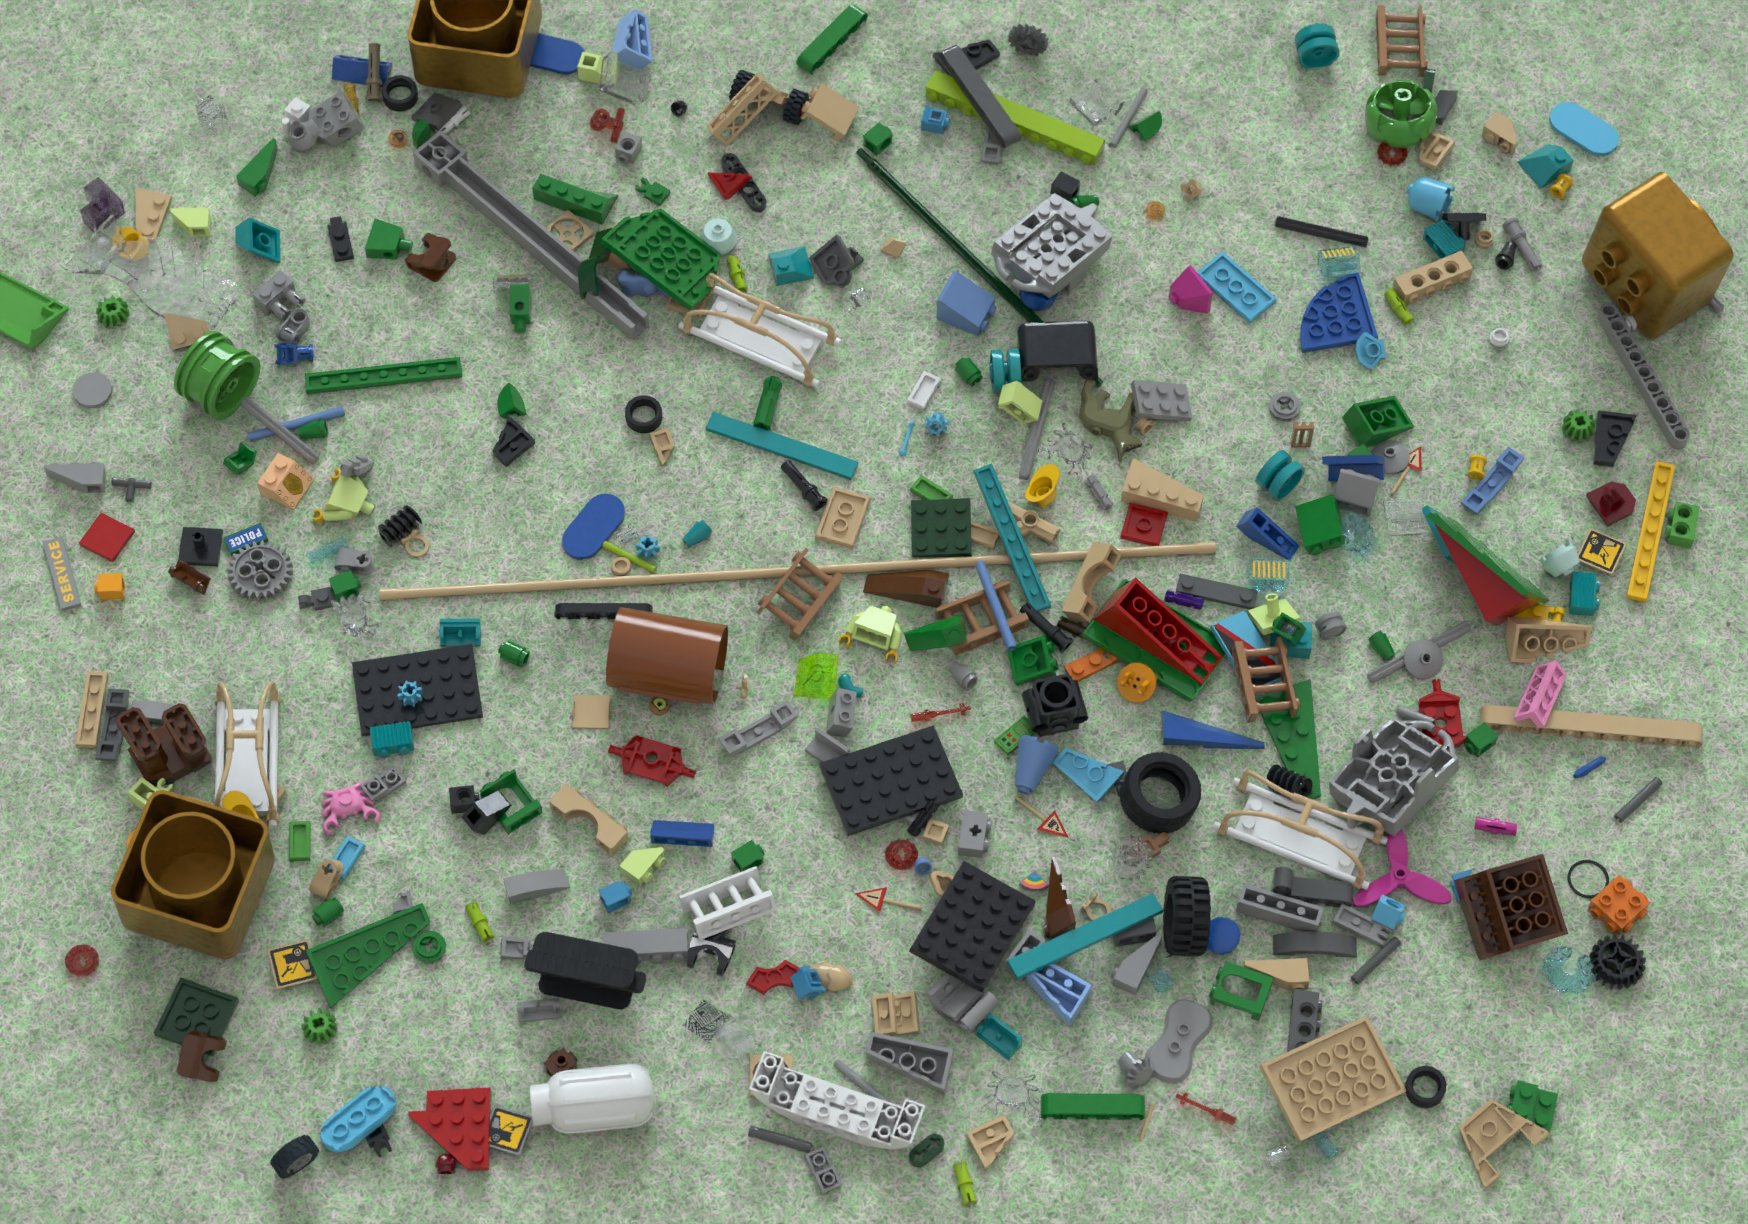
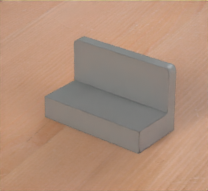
(825, 747)

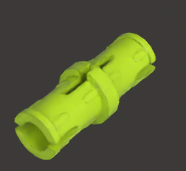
(737, 273)
(1398, 306)
(479, 921)
(964, 1183)

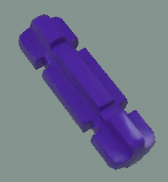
(1184, 599)

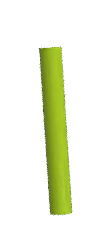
(632, 558)

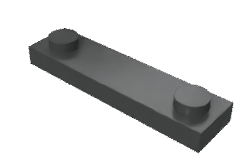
(1217, 591)

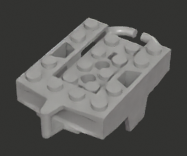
(1060, 249)
(1385, 765)

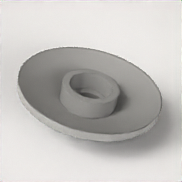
(1397, 461)
(1414, 659)

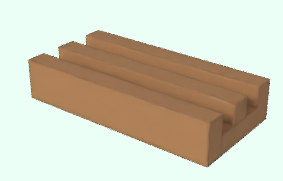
(1302, 428)

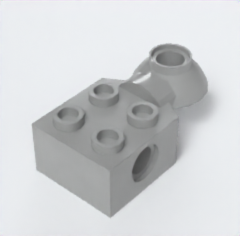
(330, 121)

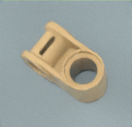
(325, 880)

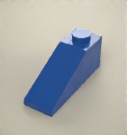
(1265, 532)

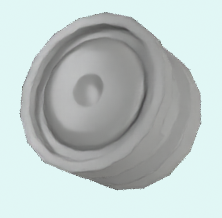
(1330, 625)

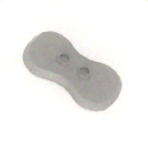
(1184, 1028)

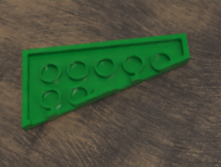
(1295, 736)
(354, 956)

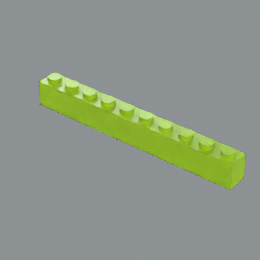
(1030, 123)

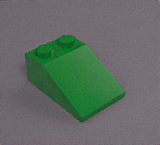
(1376, 420)

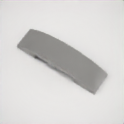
(760, 730)

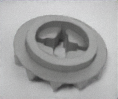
(1283, 398)

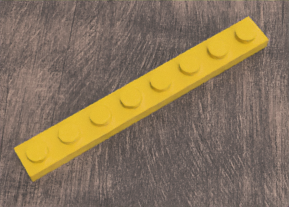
(1650, 531)

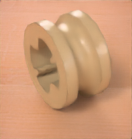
(1144, 425)

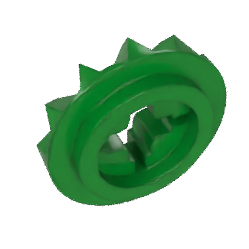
(425, 939)

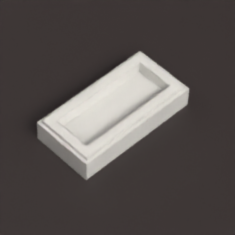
(923, 390)

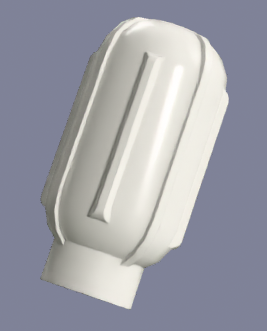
(594, 1099)

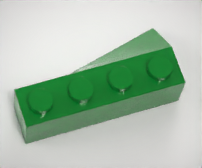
(581, 202)

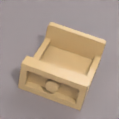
(830, 110)

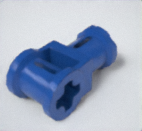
(293, 353)

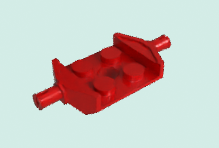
(1444, 707)
(664, 769)

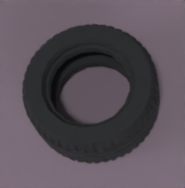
(1167, 767)

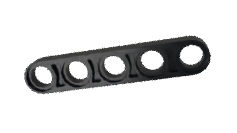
(595, 610)

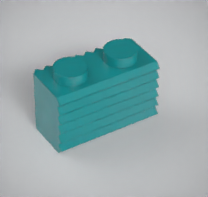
(1443, 239)
(1583, 594)
(392, 739)

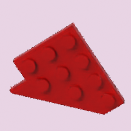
(459, 1124)

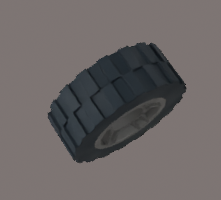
(294, 1156)

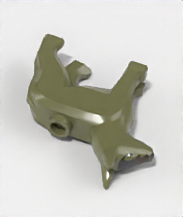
(1108, 422)

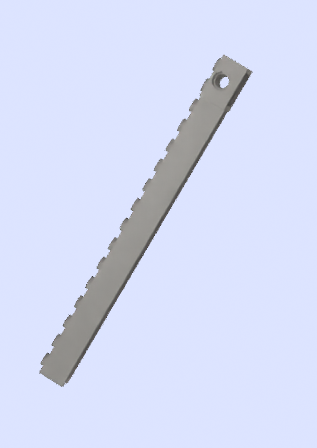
(448, 163)

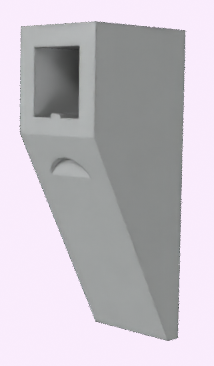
(83, 477)

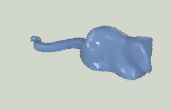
(637, 284)

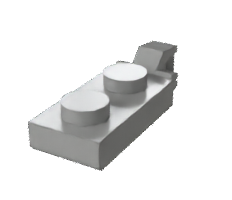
(356, 466)

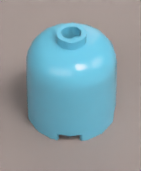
(1430, 197)

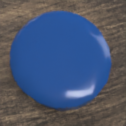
(1223, 935)

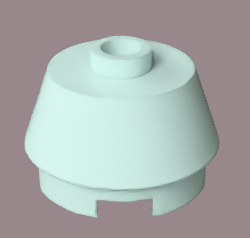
(719, 235)
(1561, 560)

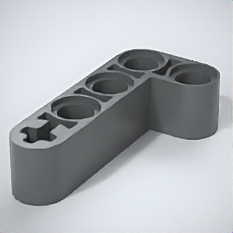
(1311, 890)

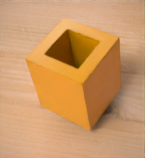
(110, 586)

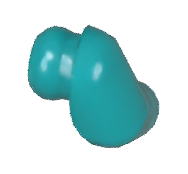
(845, 683)

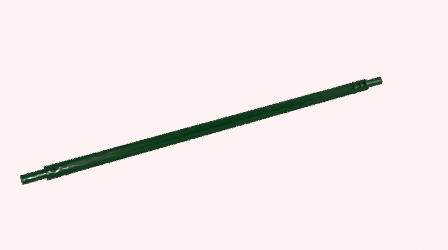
(951, 240)

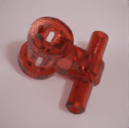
(608, 122)

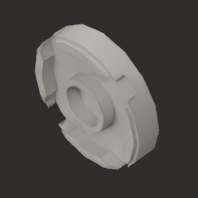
(92, 390)

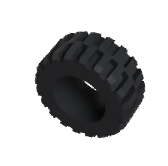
(1186, 916)

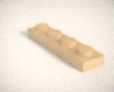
(91, 709)

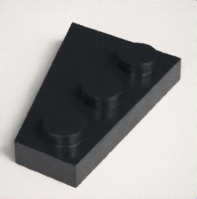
(977, 53)
(1610, 436)

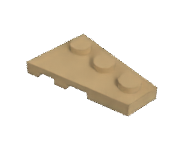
(150, 211)

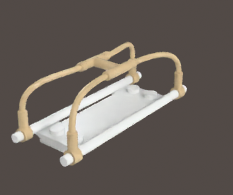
(760, 337)
(248, 751)
(1297, 835)

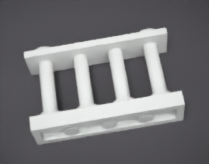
(731, 915)

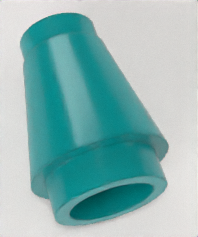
(697, 533)

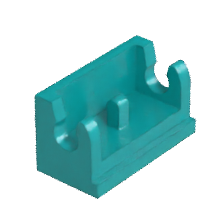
(460, 632)
(999, 1036)

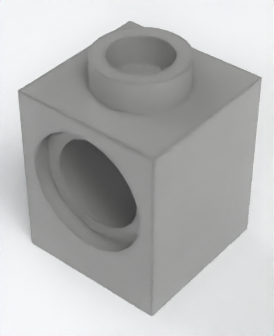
(631, 142)

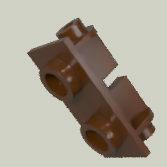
(190, 576)

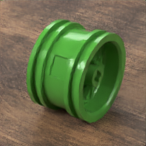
(216, 375)

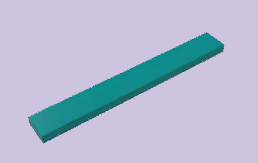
(782, 445)
(1011, 537)
(1084, 936)

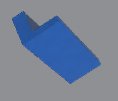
(356, 69)
(1362, 464)
(682, 833)

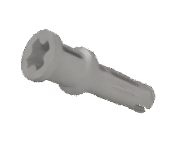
(1518, 237)

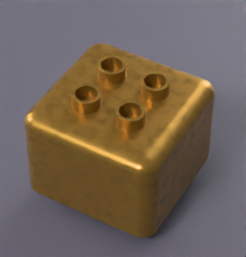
(474, 44)
(1657, 255)
(193, 874)

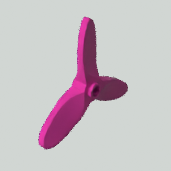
(1415, 883)

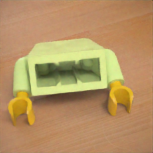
(344, 500)
(875, 628)

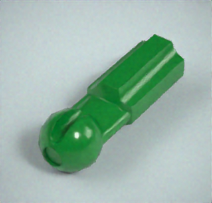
(767, 402)

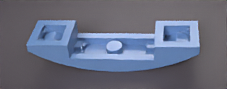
(1494, 481)

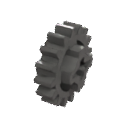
(1028, 39)

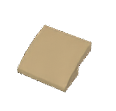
(886, 1016)

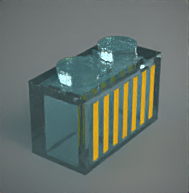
(1338, 261)
(1268, 574)

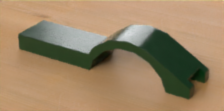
(587, 269)

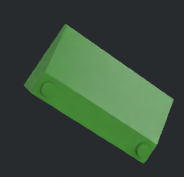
(25, 315)

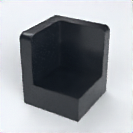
(1065, 186)

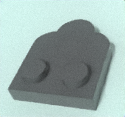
(833, 262)

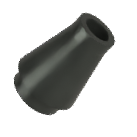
(1505, 257)

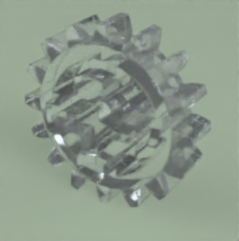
(1128, 848)

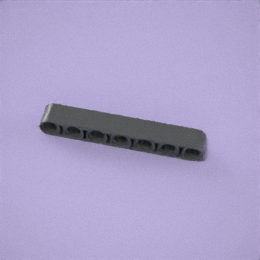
(980, 96)

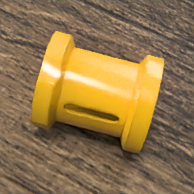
(1560, 182)
(1480, 467)

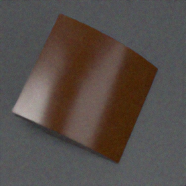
(1510, 907)

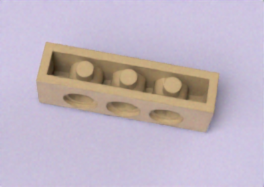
(1438, 270)

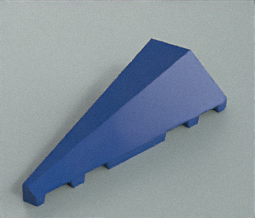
(1185, 731)

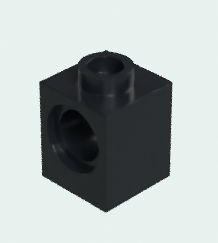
(460, 792)

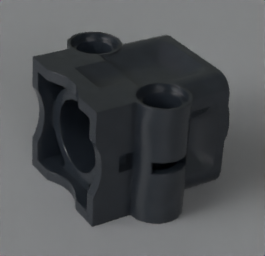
(1054, 705)

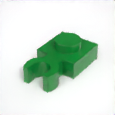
(655, 193)

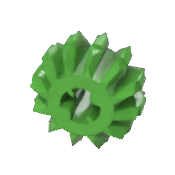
(112, 311)
(1572, 422)
(321, 1032)

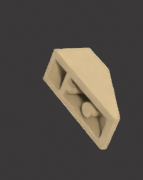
(1285, 972)

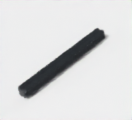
(1321, 231)

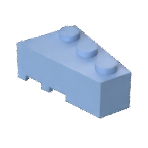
(633, 40)
(1061, 991)

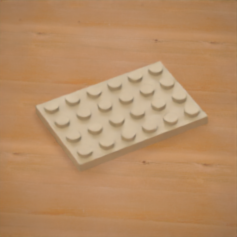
(1332, 1079)

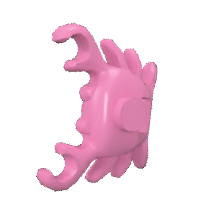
(345, 803)

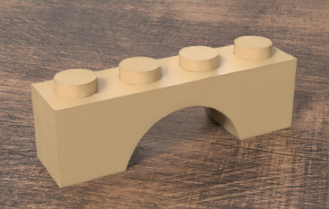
(1099, 561)
(570, 804)

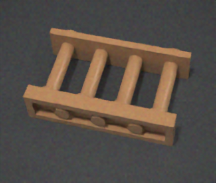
(1385, 48)
(818, 596)
(983, 636)
(1249, 690)

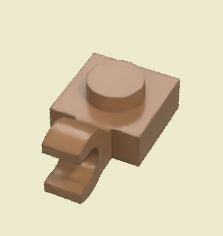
(1155, 844)

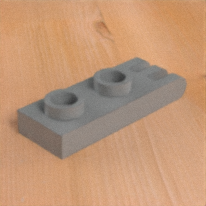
(1361, 925)

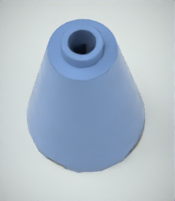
(1032, 762)

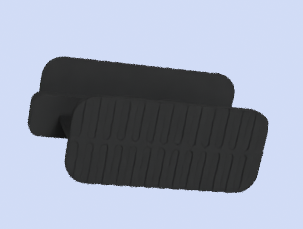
(585, 970)

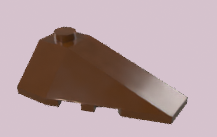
(917, 587)
(1059, 910)

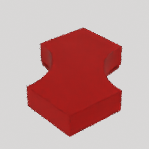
(765, 979)

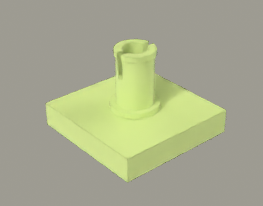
(1265, 615)

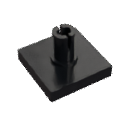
(1464, 221)
(200, 546)

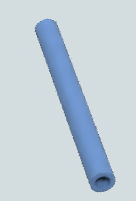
(297, 423)
(995, 605)

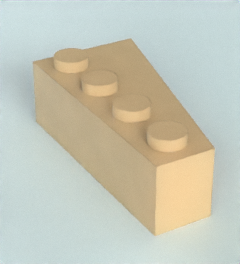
(1155, 490)

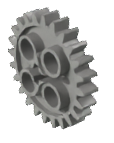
(270, 557)

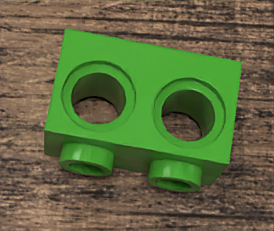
(1686, 525)

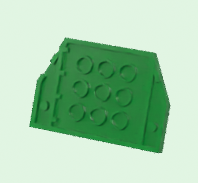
(665, 255)

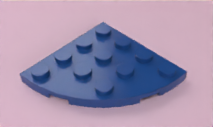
(1337, 316)

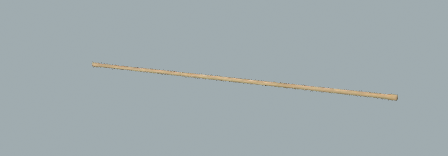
(396, 593)

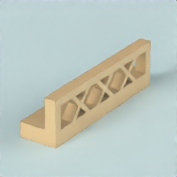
(735, 108)

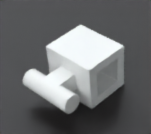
(295, 113)

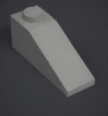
(1135, 966)

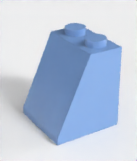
(965, 305)

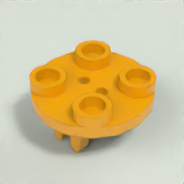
(1144, 688)

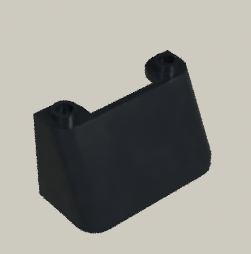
(1057, 346)

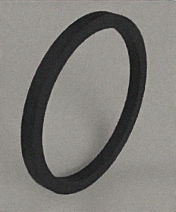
(1586, 861)

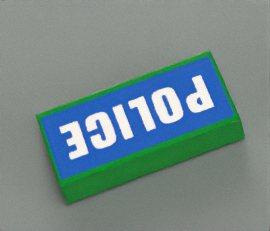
(245, 536)

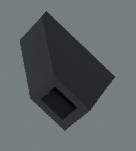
(486, 812)

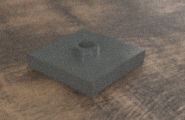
(437, 110)

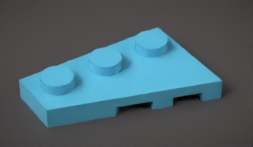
(1090, 775)

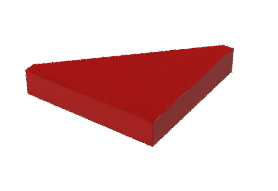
(729, 183)

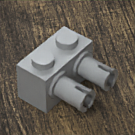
(274, 293)

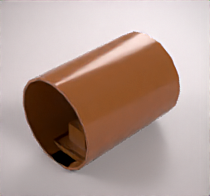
(665, 656)

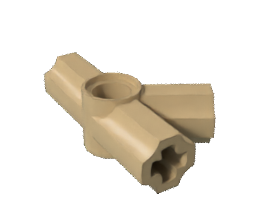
(1040, 528)

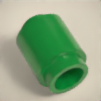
(968, 371)
(513, 653)
(327, 912)

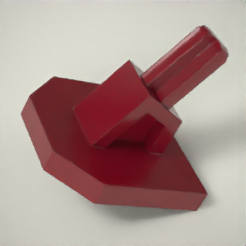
(1612, 502)

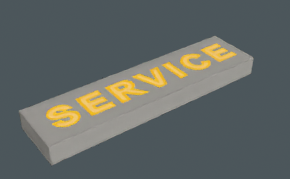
(62, 573)

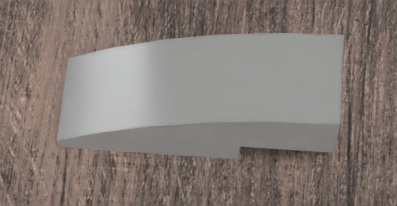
(535, 884)

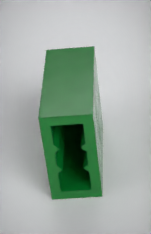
(1320, 524)

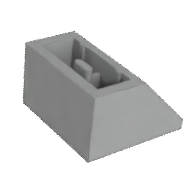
(1356, 492)

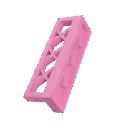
(1541, 693)

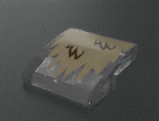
(504, 281)

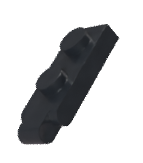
(340, 239)

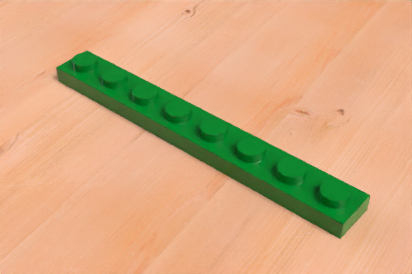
(383, 375)

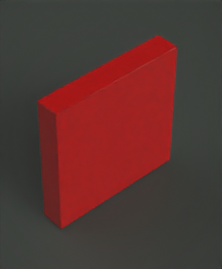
(1144, 525)
(106, 537)

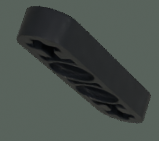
(748, 197)

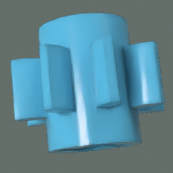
(940, 420)
(647, 552)
(410, 699)

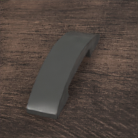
(111, 738)
(1315, 943)

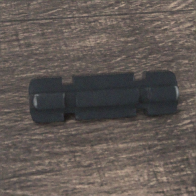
(922, 818)

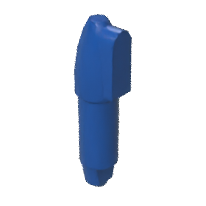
(1584, 770)

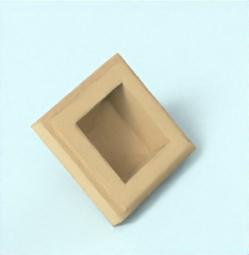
(893, 246)

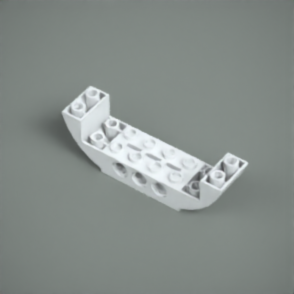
(834, 1107)

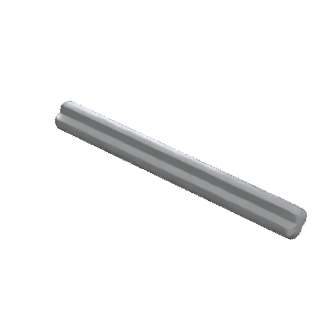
(279, 430)

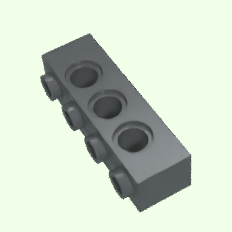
(1303, 1002)

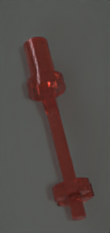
(927, 715)
(1217, 1113)

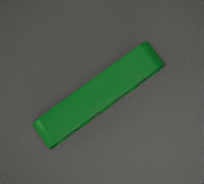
(831, 38)
(1090, 1105)

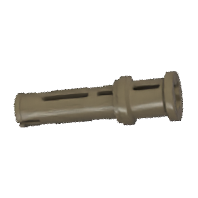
(373, 82)

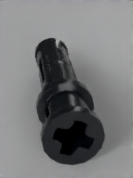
(808, 490)
(1052, 632)

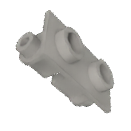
(539, 1010)

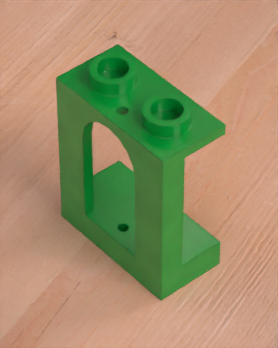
(524, 815)
(1219, 995)

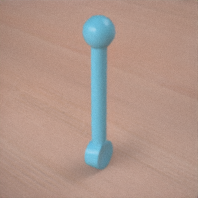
(902, 452)

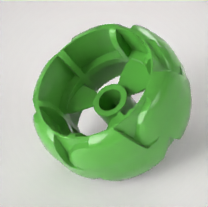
(1403, 99)

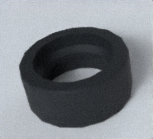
(399, 81)
(643, 427)
(1421, 1101)

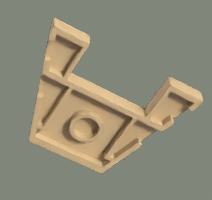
(1492, 1128)

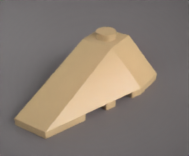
(1535, 637)

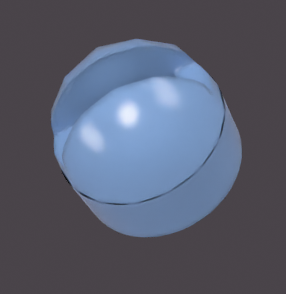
(926, 862)

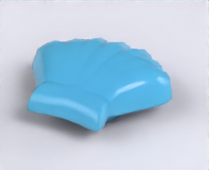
(1369, 350)

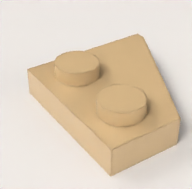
(1435, 150)
(184, 330)
(990, 1139)

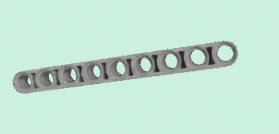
(1643, 367)

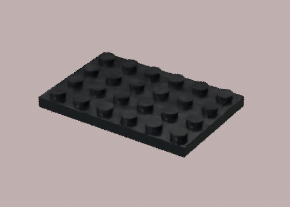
(446, 680)
(890, 780)
(972, 926)

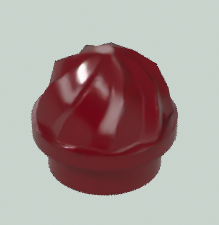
(445, 1164)

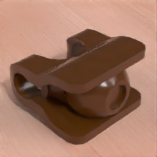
(435, 260)
(191, 1056)

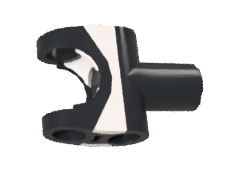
(717, 945)

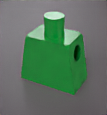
(386, 241)
(520, 295)

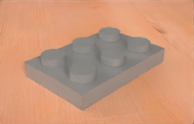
(1161, 400)

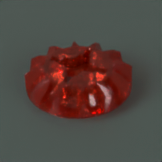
(1399, 157)
(895, 860)
(73, 957)

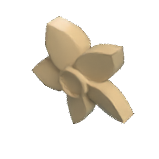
(744, 687)

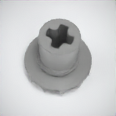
(1137, 1070)

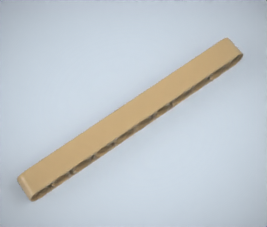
(1597, 726)

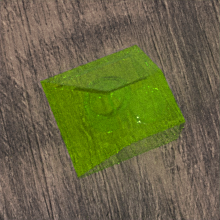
(817, 676)

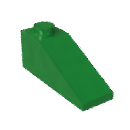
(257, 172)
(937, 634)

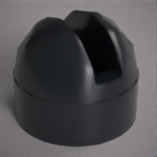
(676, 106)

